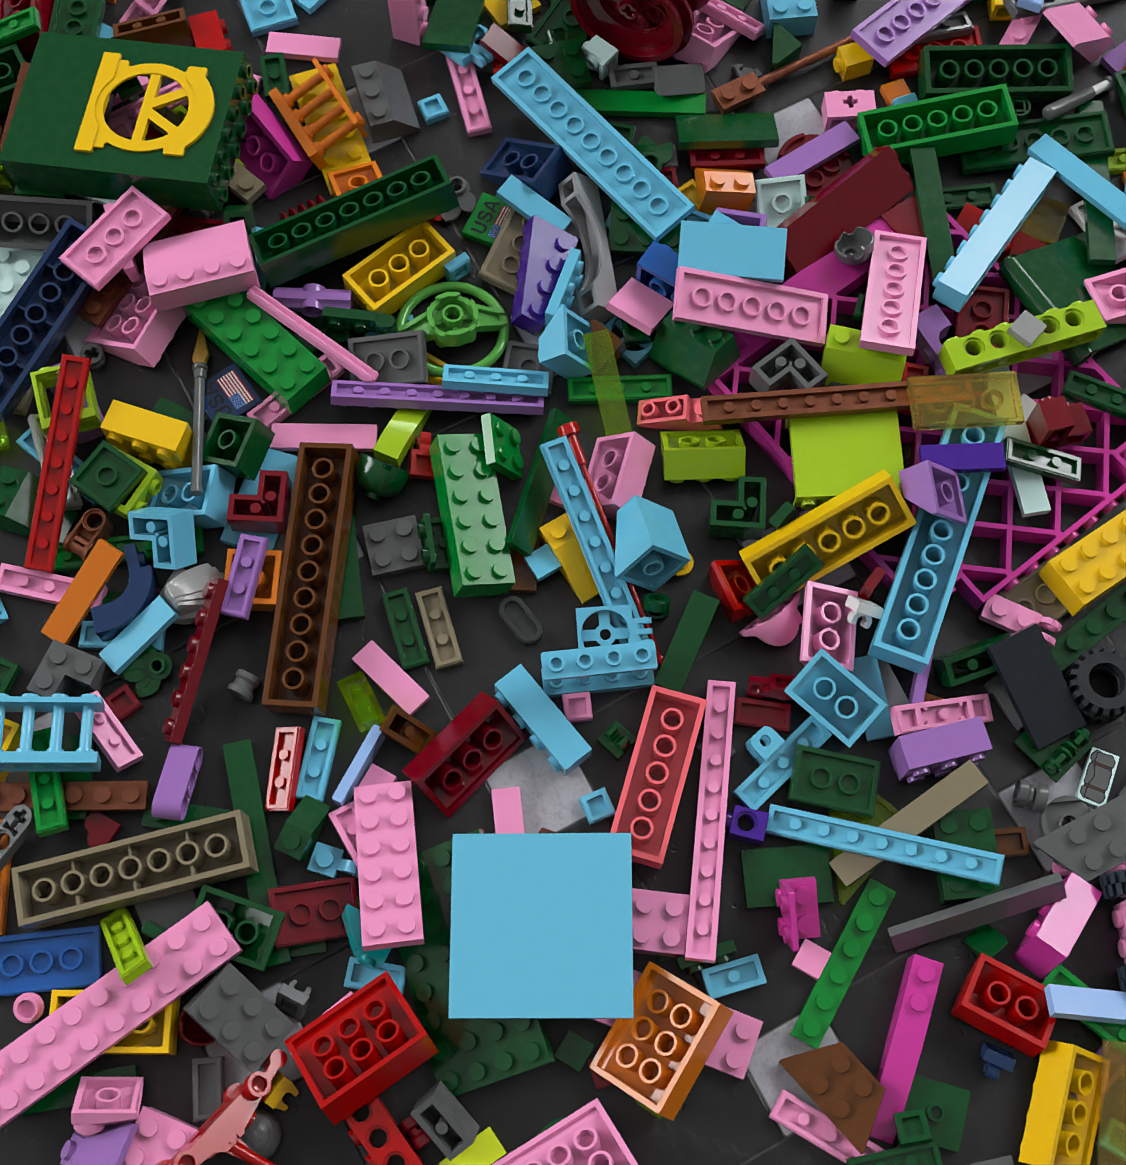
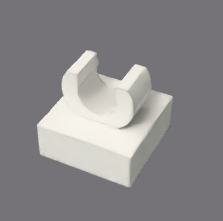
(862, 608)

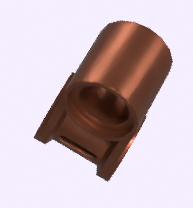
(84, 536)

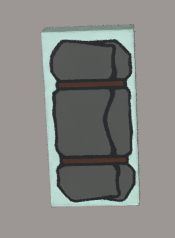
(1097, 777)

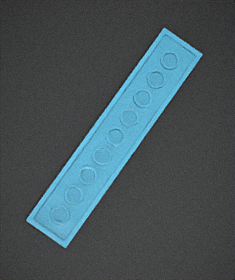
(593, 144)

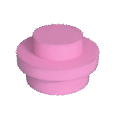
(28, 1007)

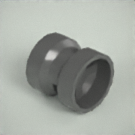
(1030, 795)

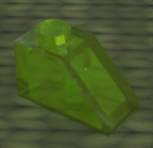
(361, 701)

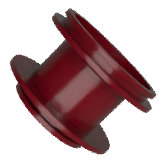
(639, 27)

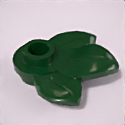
(655, 155)
(144, 673)

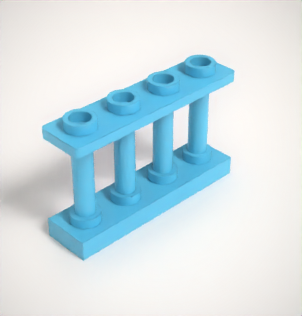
(599, 668)
(54, 757)

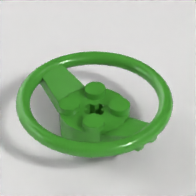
(467, 321)

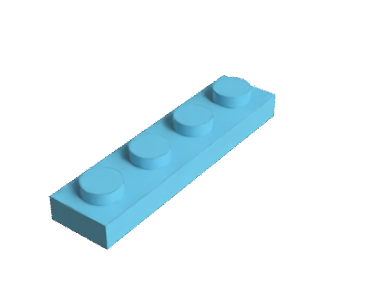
(495, 380)

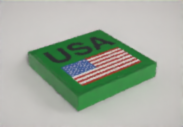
(486, 220)

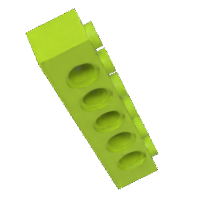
(1086, 327)

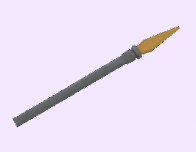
(200, 370)

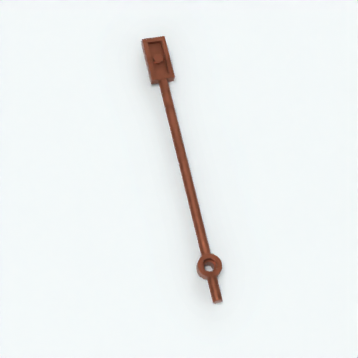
(749, 87)

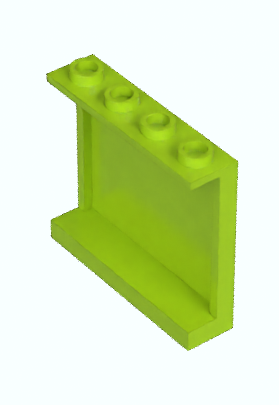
(841, 452)

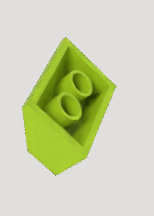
(855, 365)
(702, 455)

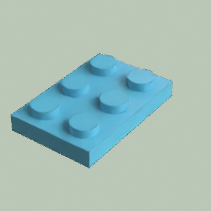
(567, 283)

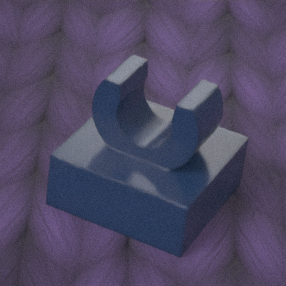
(996, 1059)

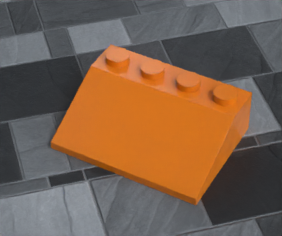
(665, 1043)

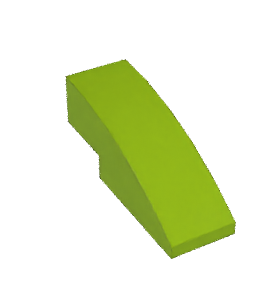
(400, 435)

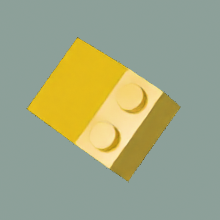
(565, 546)

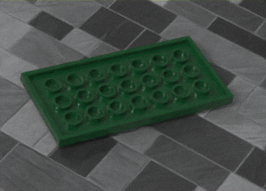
(470, 1050)

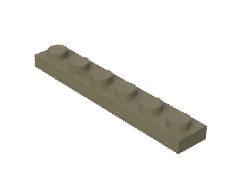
(244, 183)

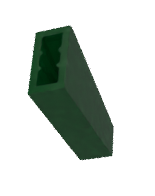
(687, 641)

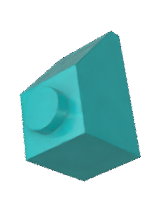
(352, 923)

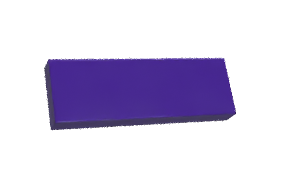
(966, 457)

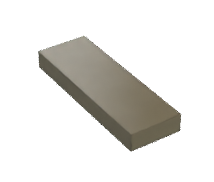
(439, 628)

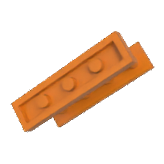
(296, 117)

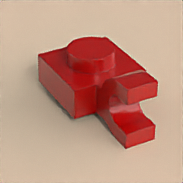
(419, 458)

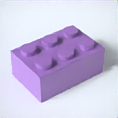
(939, 749)

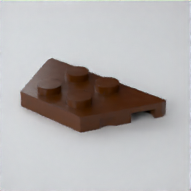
(840, 1089)

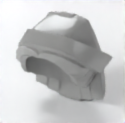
(185, 591)

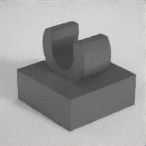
(292, 1001)

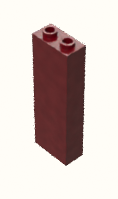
(846, 203)

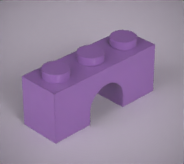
(931, 328)

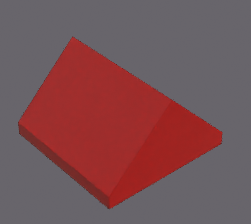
(731, 583)

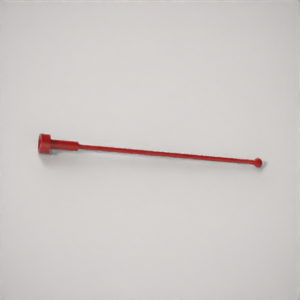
(571, 430)

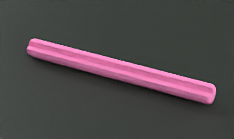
(312, 335)

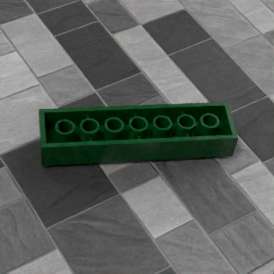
(353, 220)

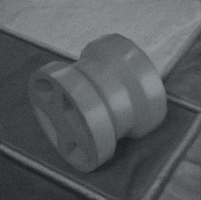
(244, 685)

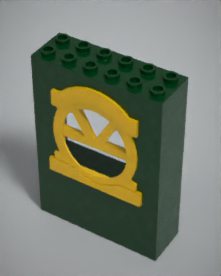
(63, 112)

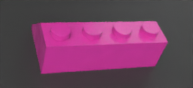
(272, 151)

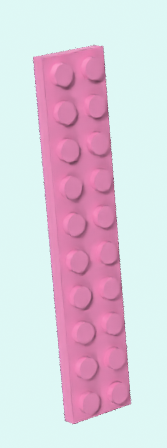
(111, 1011)

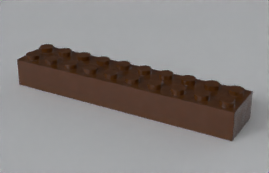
(311, 580)

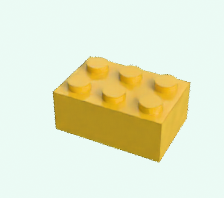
(148, 435)

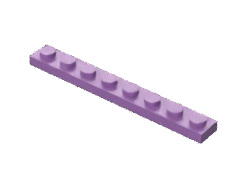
(431, 397)

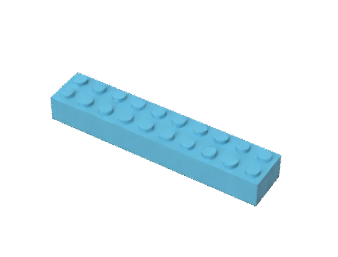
(929, 569)

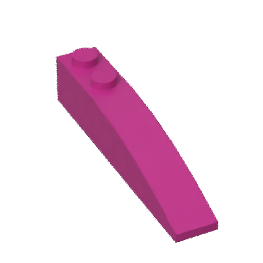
(905, 1040)

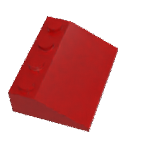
(360, 1048)

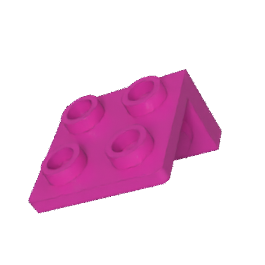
(799, 910)

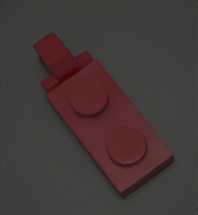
(769, 686)

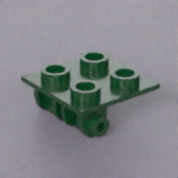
(1059, 755)

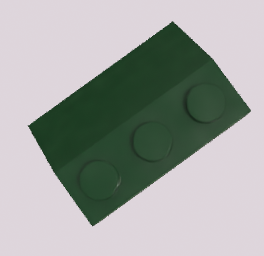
(693, 351)

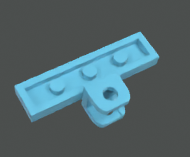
(775, 760)

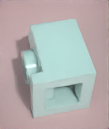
(600, 55)

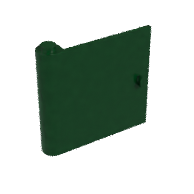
(1055, 279)

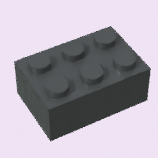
(239, 1017)

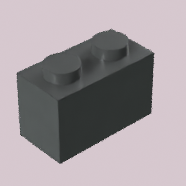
(445, 1120)

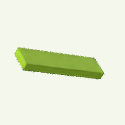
(125, 945)

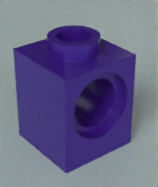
(758, 820)

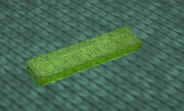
(607, 382)

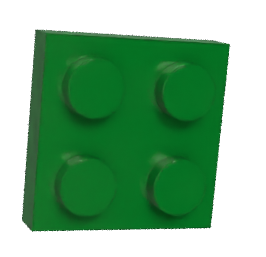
(502, 447)

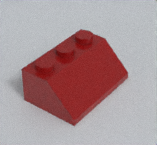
(1005, 1006)

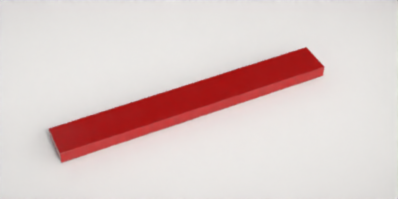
(57, 463)

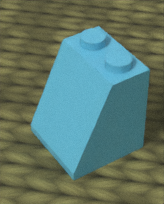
(648, 544)

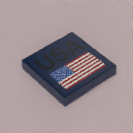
(229, 393)

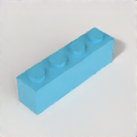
(542, 720)

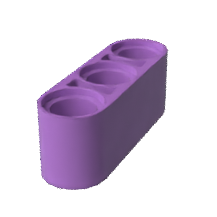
(177, 782)

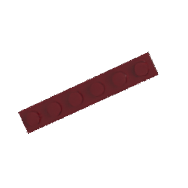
(198, 648)

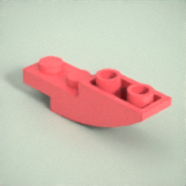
(672, 414)

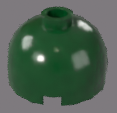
(379, 477)

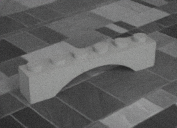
(583, 205)

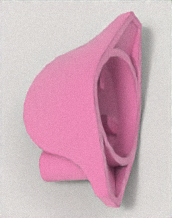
(779, 625)

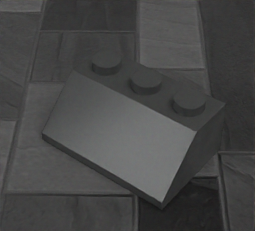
(384, 101)

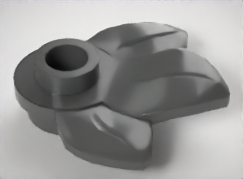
(465, 197)

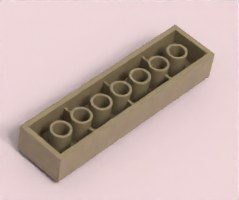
(134, 870)

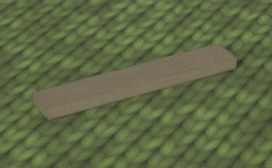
(917, 817)

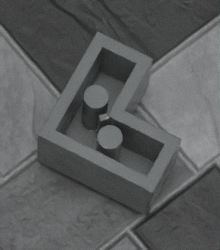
(787, 366)
(65, 667)

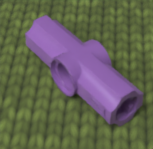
(313, 298)

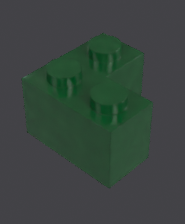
(742, 517)

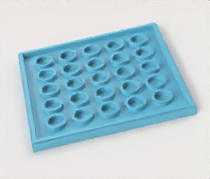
(541, 926)

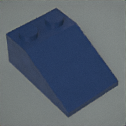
(533, 163)

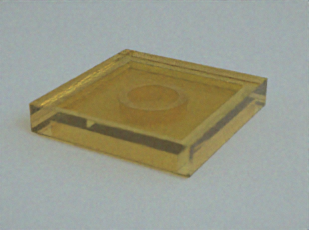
(1046, 220)

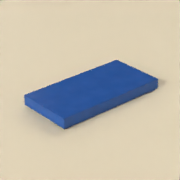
(51, 960)

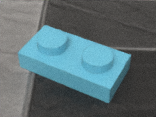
(733, 976)

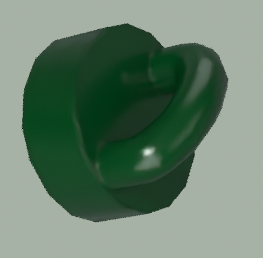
(657, 604)

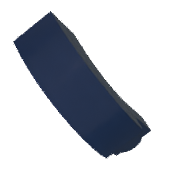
(141, 591)

